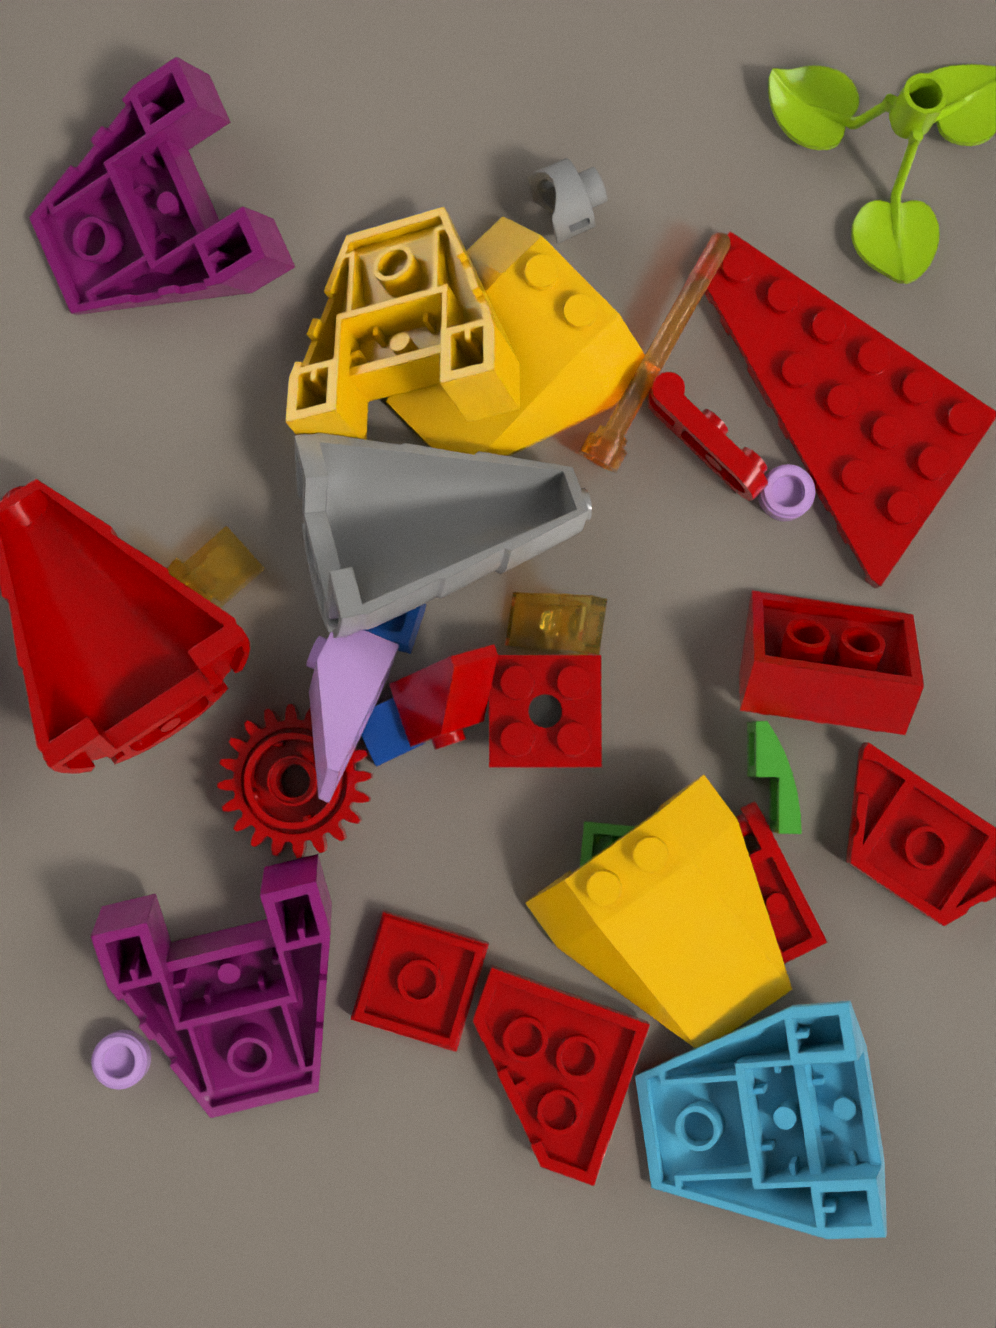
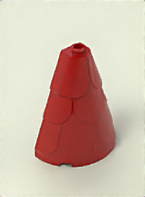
(105, 634)

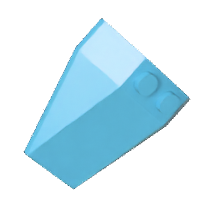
(773, 1124)

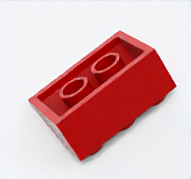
(830, 663)

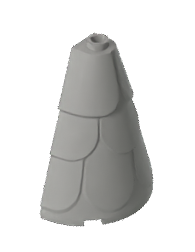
(421, 522)

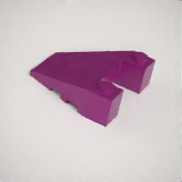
(137, 217)
(232, 1004)

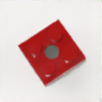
(546, 712)

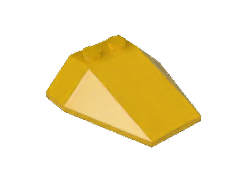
(564, 334)
(673, 919)

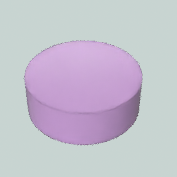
(788, 493)
(121, 1059)

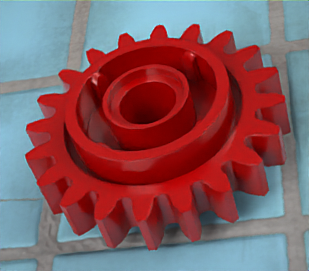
(267, 803)

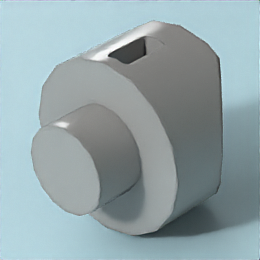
(568, 197)

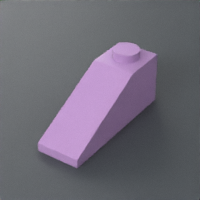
(342, 698)

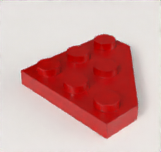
(560, 1066)

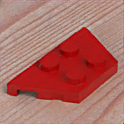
(918, 840)

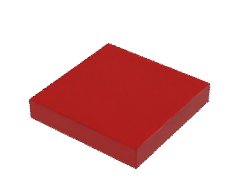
(420, 981)

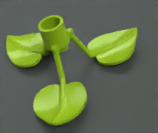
(819, 103)

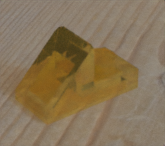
(218, 568)
(556, 623)

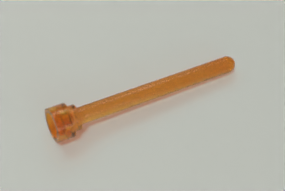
(607, 444)

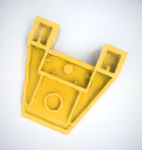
(400, 320)

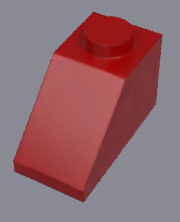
(446, 697)

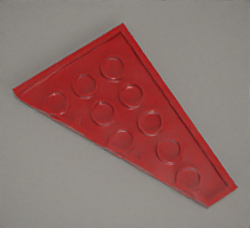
(858, 408)

